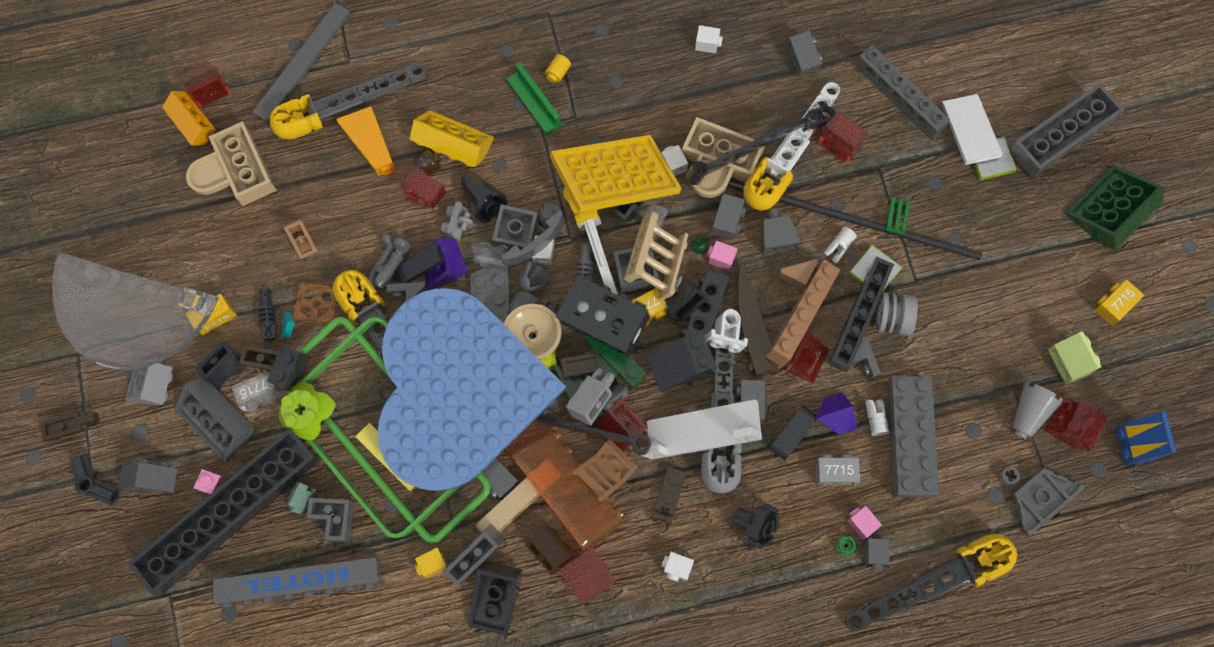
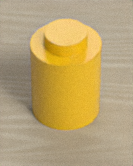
(557, 68)

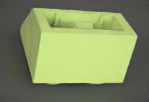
(1074, 358)

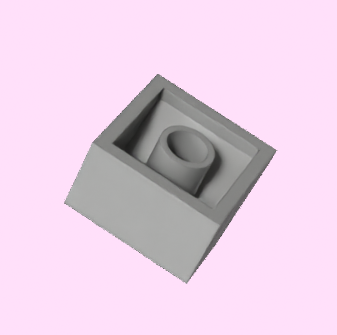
(149, 385)

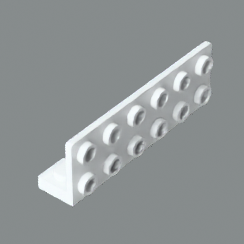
(704, 429)

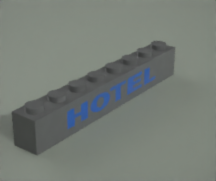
(297, 581)

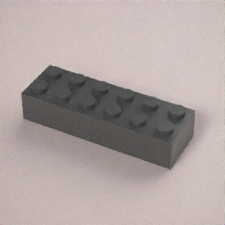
(1066, 130)
(912, 437)

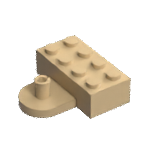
(709, 142)
(232, 164)

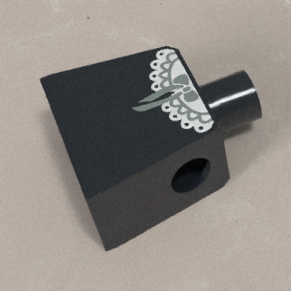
(685, 299)

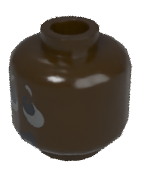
(428, 162)

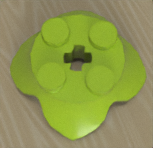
(317, 408)

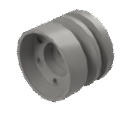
(898, 314)

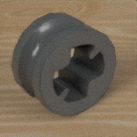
(1014, 473)

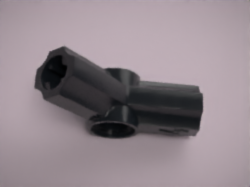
(84, 474)

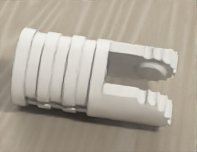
(841, 242)
(877, 417)

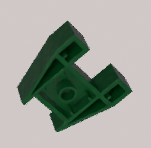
(612, 361)

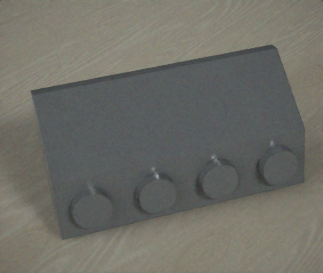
(213, 418)

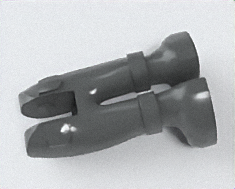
(388, 261)

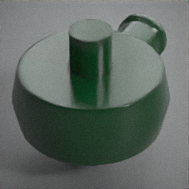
(699, 244)

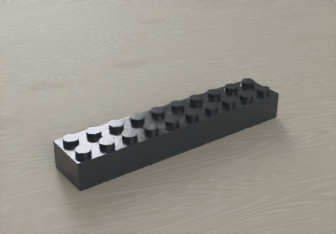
(223, 513)

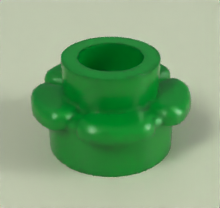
(846, 540)

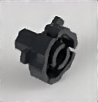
(757, 524)

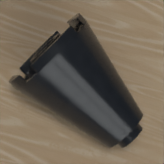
(482, 197)

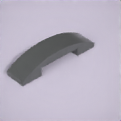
(516, 256)

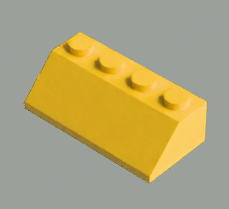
(450, 138)

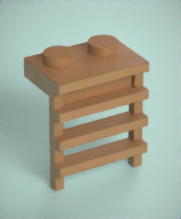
(606, 470)

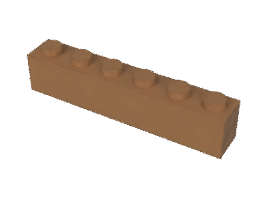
(802, 313)

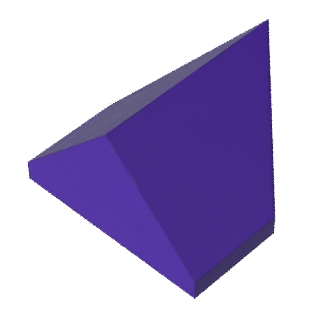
(837, 414)

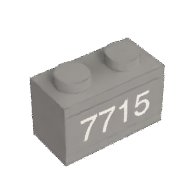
(837, 470)

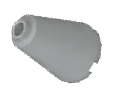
(1034, 409)

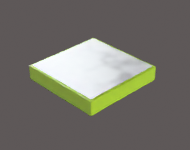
(997, 166)
(862, 266)

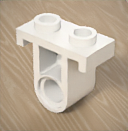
(726, 334)

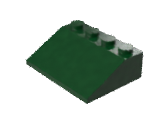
(1116, 206)

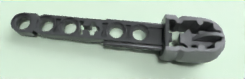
(720, 480)

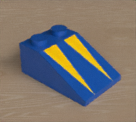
(1145, 439)

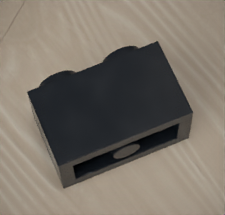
(219, 365)
(287, 368)

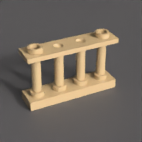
(641, 256)

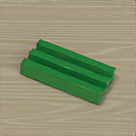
(900, 204)

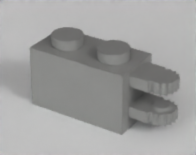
(591, 397)

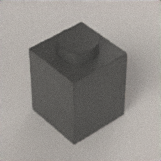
(877, 553)

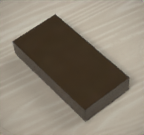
(580, 365)

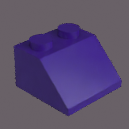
(451, 269)

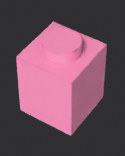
(722, 255)
(208, 481)
(863, 522)

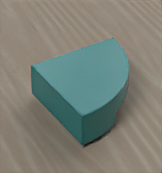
(287, 324)

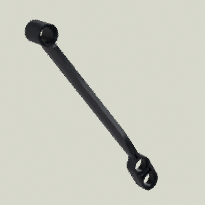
(700, 169)
(598, 433)

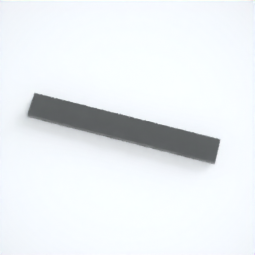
(302, 62)

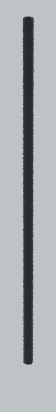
(869, 224)

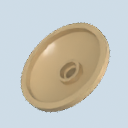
(536, 320)

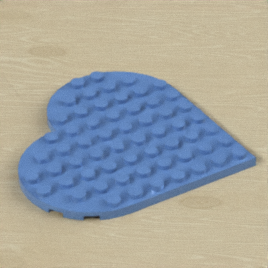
(459, 389)

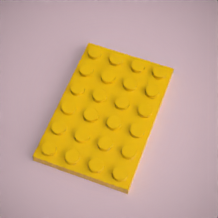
(614, 173)

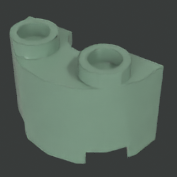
(299, 498)

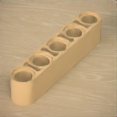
(510, 507)

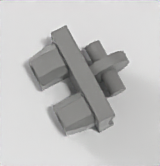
(458, 222)

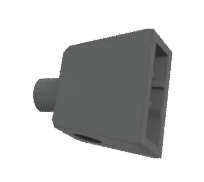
(778, 233)

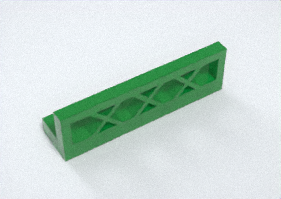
(534, 100)

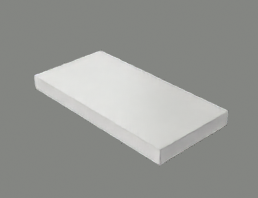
(971, 129)

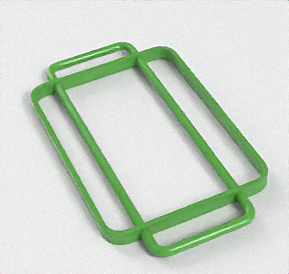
(356, 334)

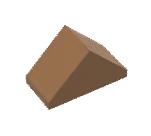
(300, 238)
(798, 274)

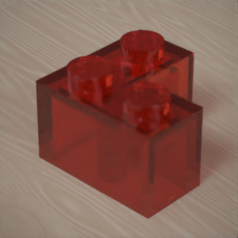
(422, 188)

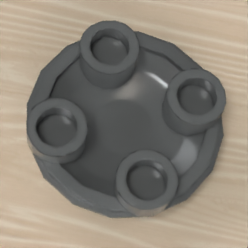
(619, 390)

